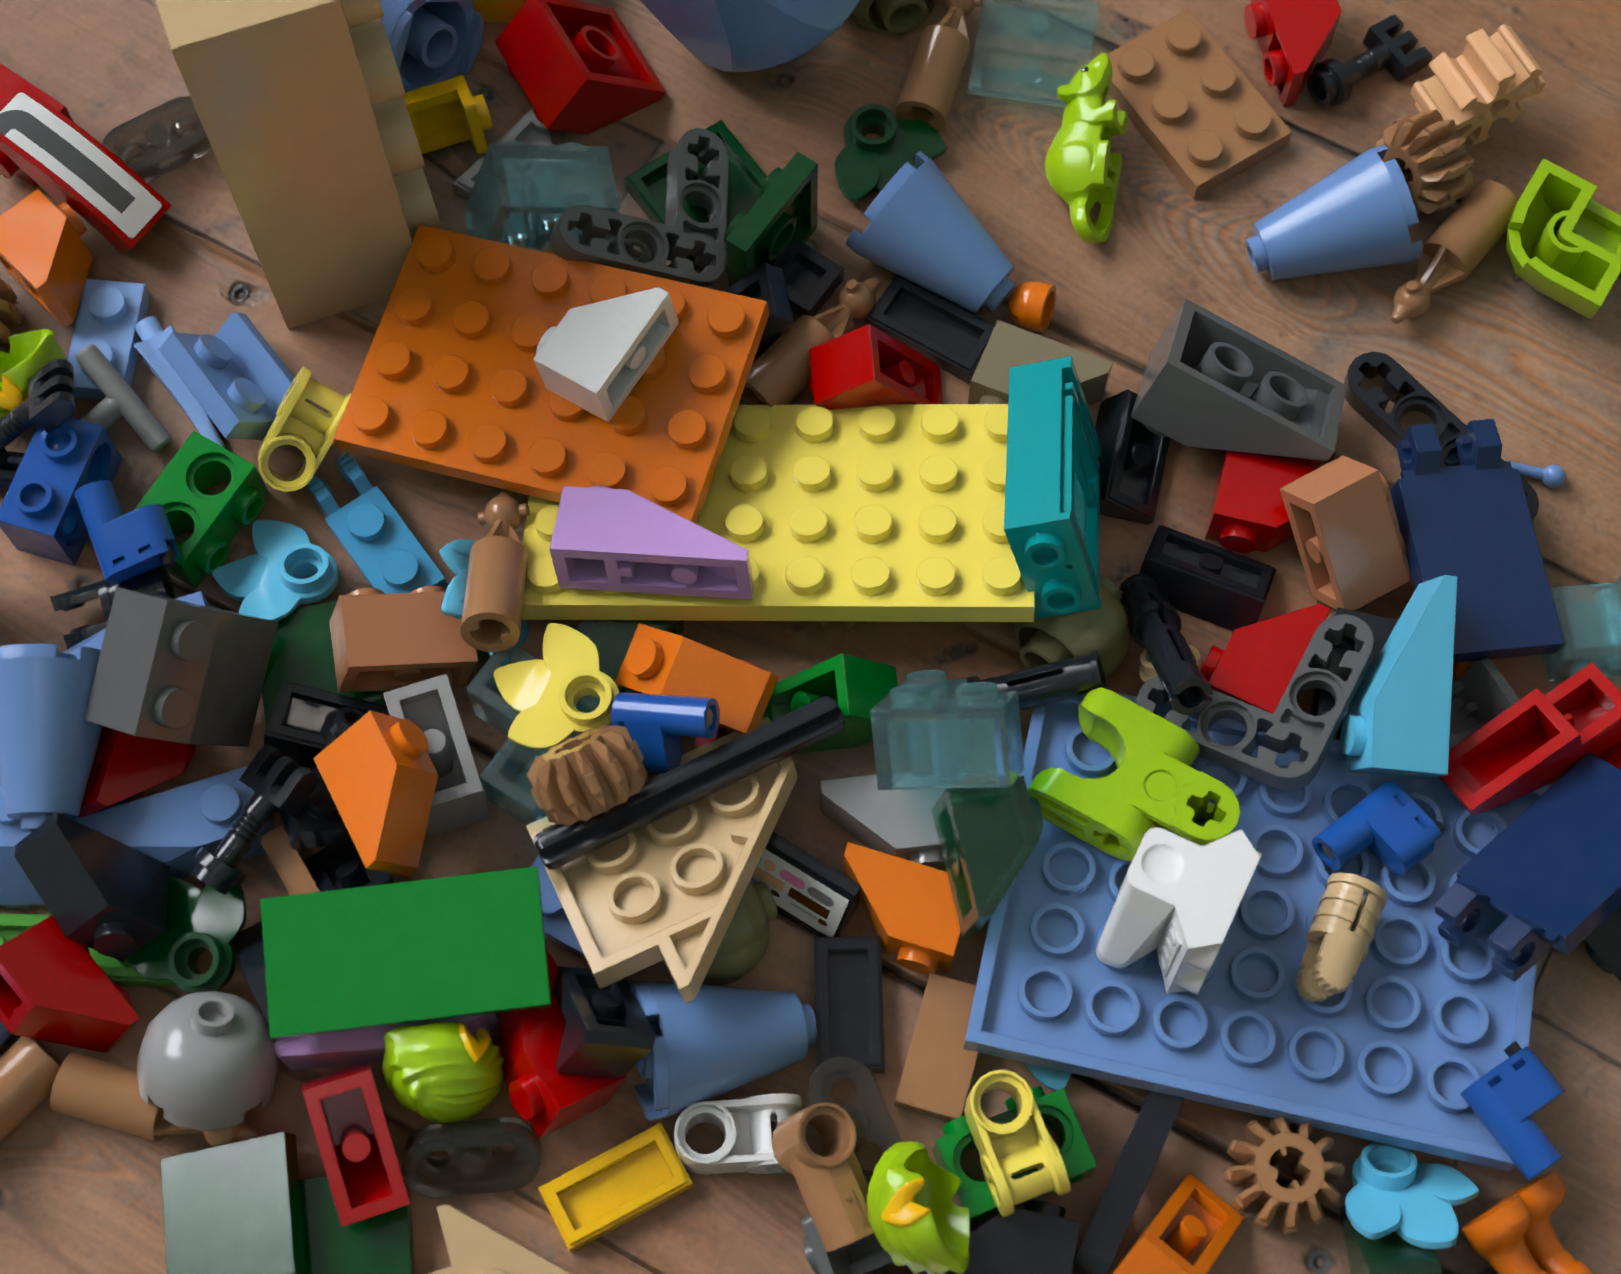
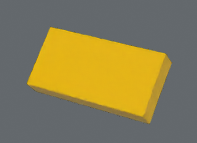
(615, 1187)

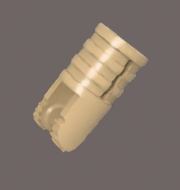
(1339, 935)

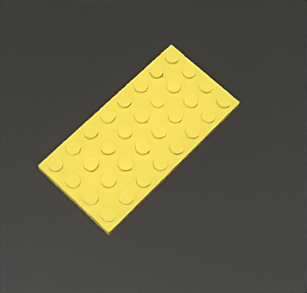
(841, 522)

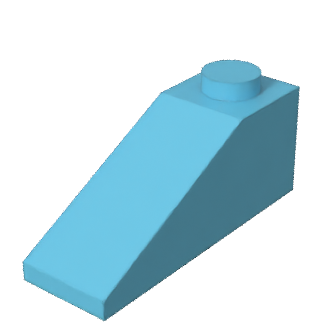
(1405, 701)

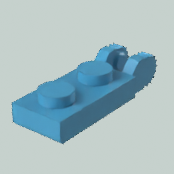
(375, 534)

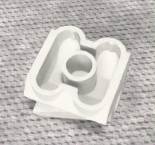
(1180, 903)

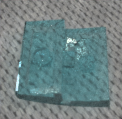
(1031, 48)

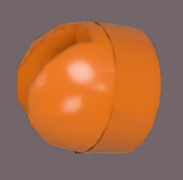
(1033, 305)

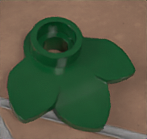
(872, 163)
(194, 924)

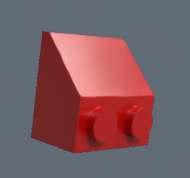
(577, 65)

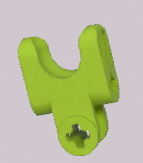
(1147, 790)

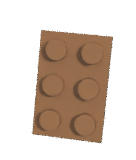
(1194, 104)

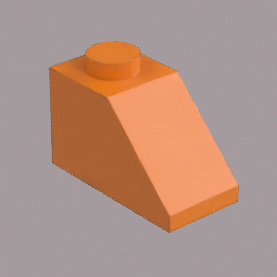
(46, 253)
(682, 667)
(382, 789)
(906, 907)
(1183, 1234)

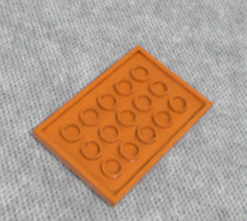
(462, 398)

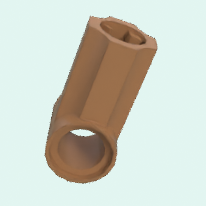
(829, 1182)

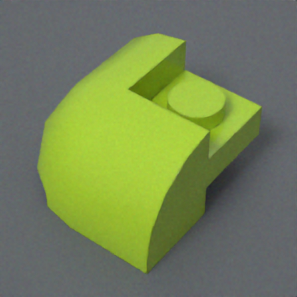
(1565, 240)

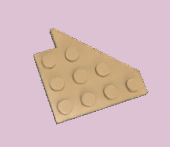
(674, 881)

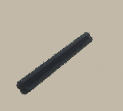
(693, 781)

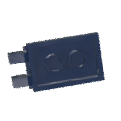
(1478, 528)
(1545, 872)

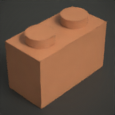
(1346, 533)
(397, 640)

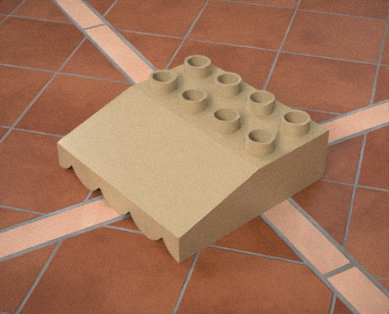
(308, 141)

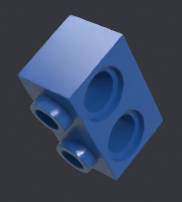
(41, 504)

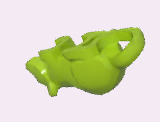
(1080, 156)

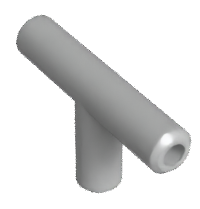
(120, 401)

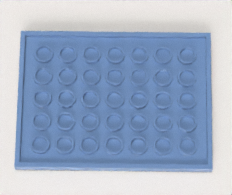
(1360, 1064)

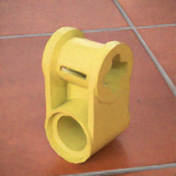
(303, 427)
(1014, 1146)

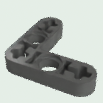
(667, 241)
(1289, 723)

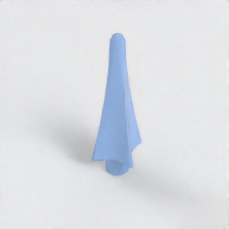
(152, 339)

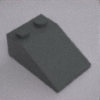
(1236, 392)
(180, 671)

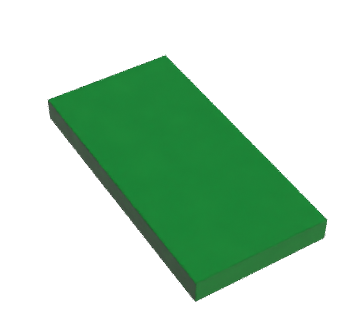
(405, 953)

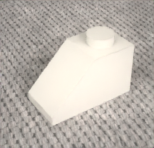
(605, 349)

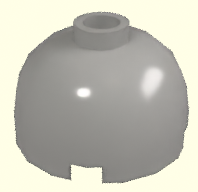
(207, 1060)

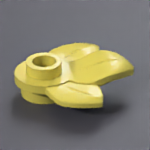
(550, 688)

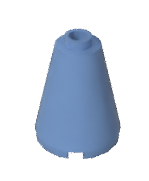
(432, 38)
(1340, 223)
(934, 239)
(43, 731)
(716, 1042)

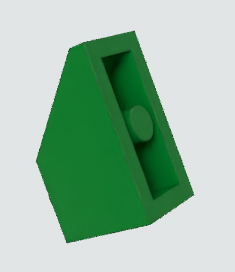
(847, 679)

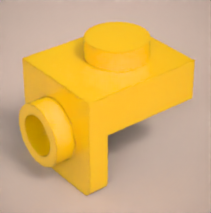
(448, 115)

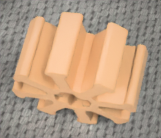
(1481, 83)

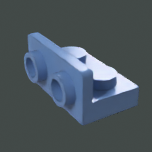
(231, 376)

